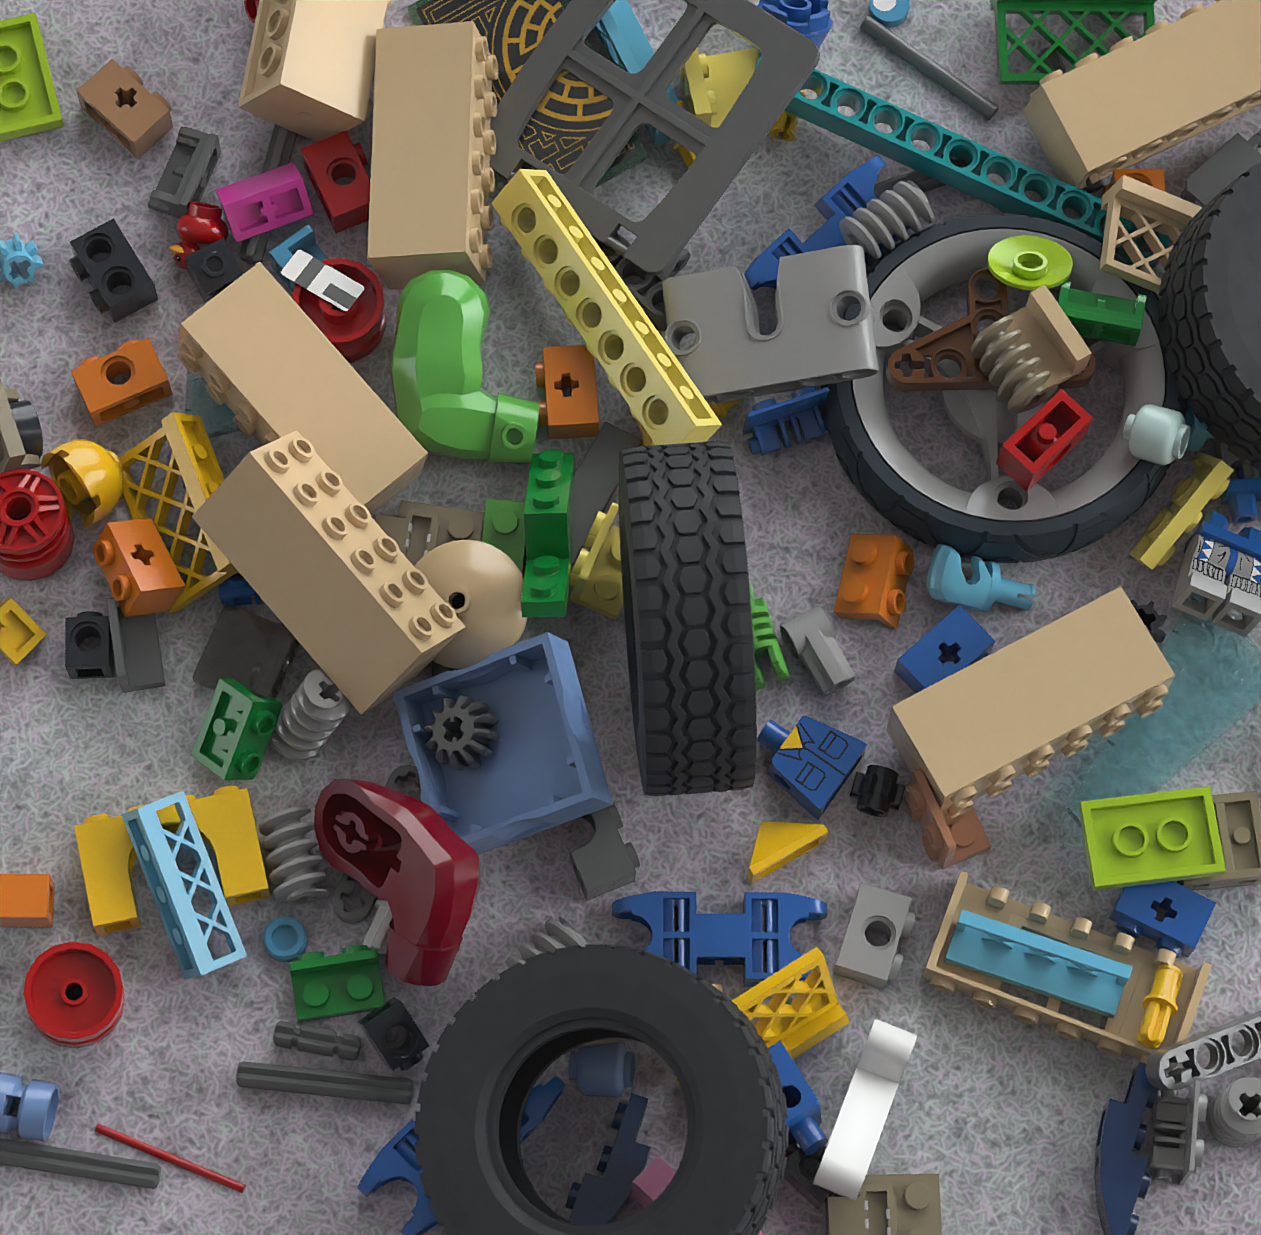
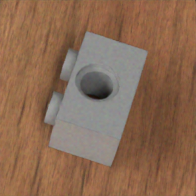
(874, 910)

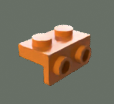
(875, 579)

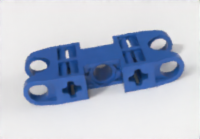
(841, 201)
(720, 936)
(399, 1162)

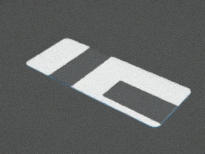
(322, 280)

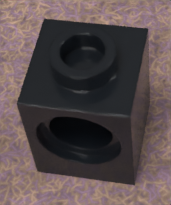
(212, 269)
(93, 663)
(377, 1025)
(814, 1194)

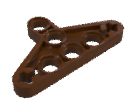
(954, 343)

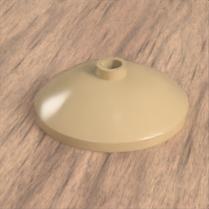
(491, 594)

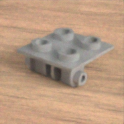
(1188, 1114)

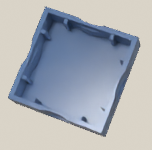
(547, 752)

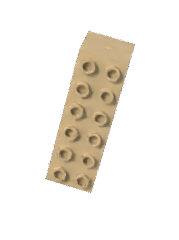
(313, 64)
(1149, 92)
(431, 152)
(288, 377)
(328, 570)
(1031, 702)

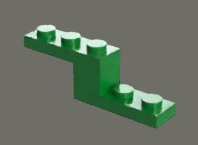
(548, 534)

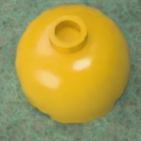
(85, 471)

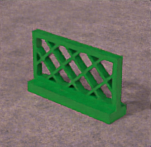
(1065, 10)

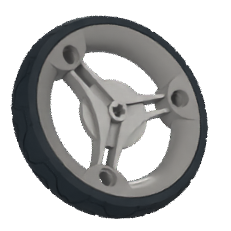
(974, 521)

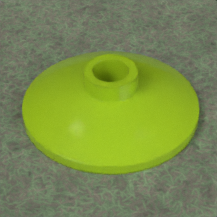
(1030, 262)

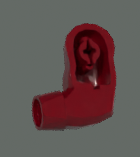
(406, 858)

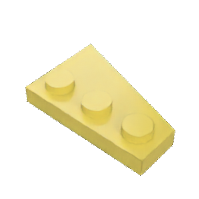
(1188, 500)

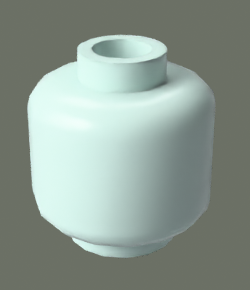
(1157, 434)

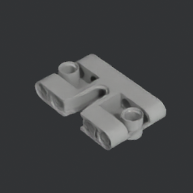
(811, 337)

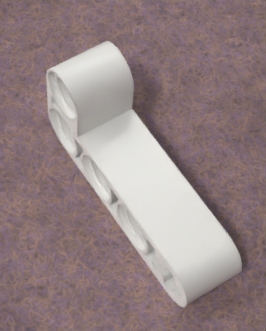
(864, 1109)

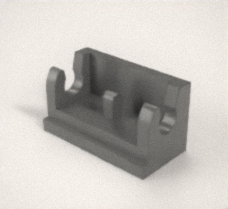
(186, 172)

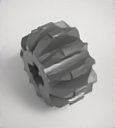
(450, 744)

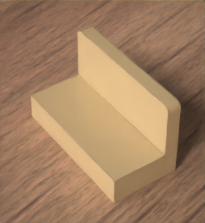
(1051, 337)

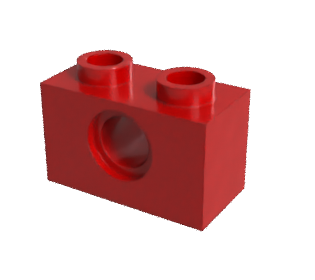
(328, 162)
(1044, 440)

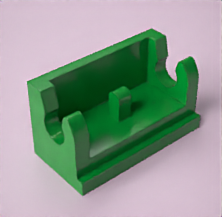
(1103, 315)

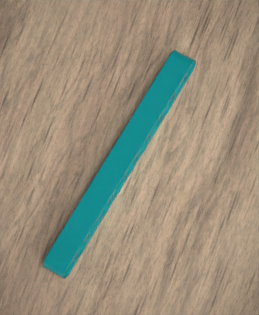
(947, 144)

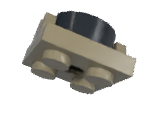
(19, 433)

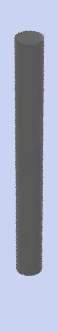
(929, 67)

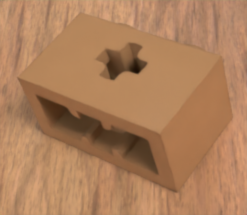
(125, 107)

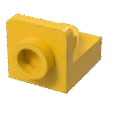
(17, 631)

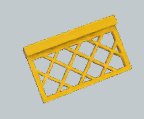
(201, 473)
(808, 1018)

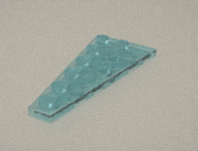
(1211, 691)

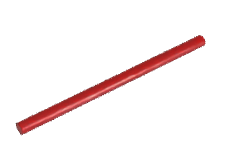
(168, 1157)

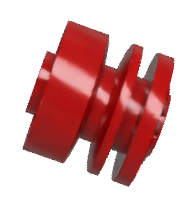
(33, 526)

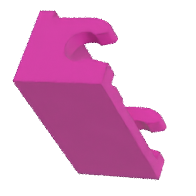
(264, 202)

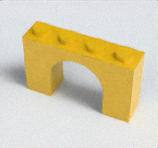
(109, 857)

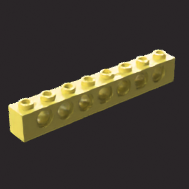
(603, 310)

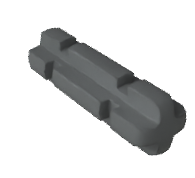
(317, 1041)

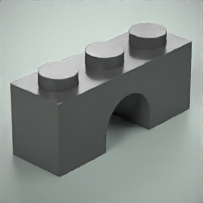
(605, 860)

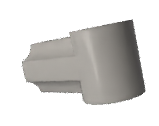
(815, 645)

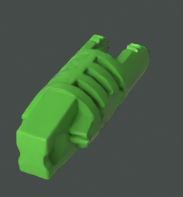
(765, 642)

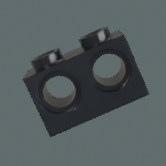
(118, 269)

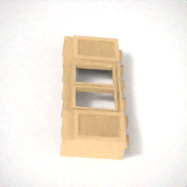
(1119, 1032)

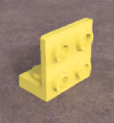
(716, 82)
(598, 571)

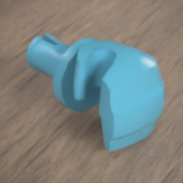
(984, 588)

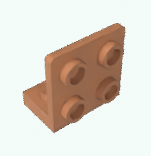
(946, 837)

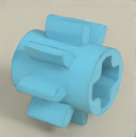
(23, 253)

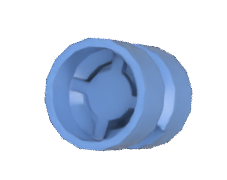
(35, 1110)

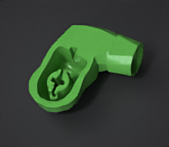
(441, 374)

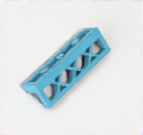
(629, 49)
(169, 890)
(1037, 963)

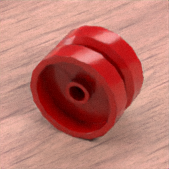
(353, 331)
(81, 1020)

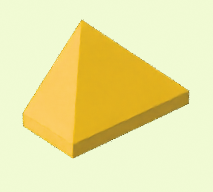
(781, 844)

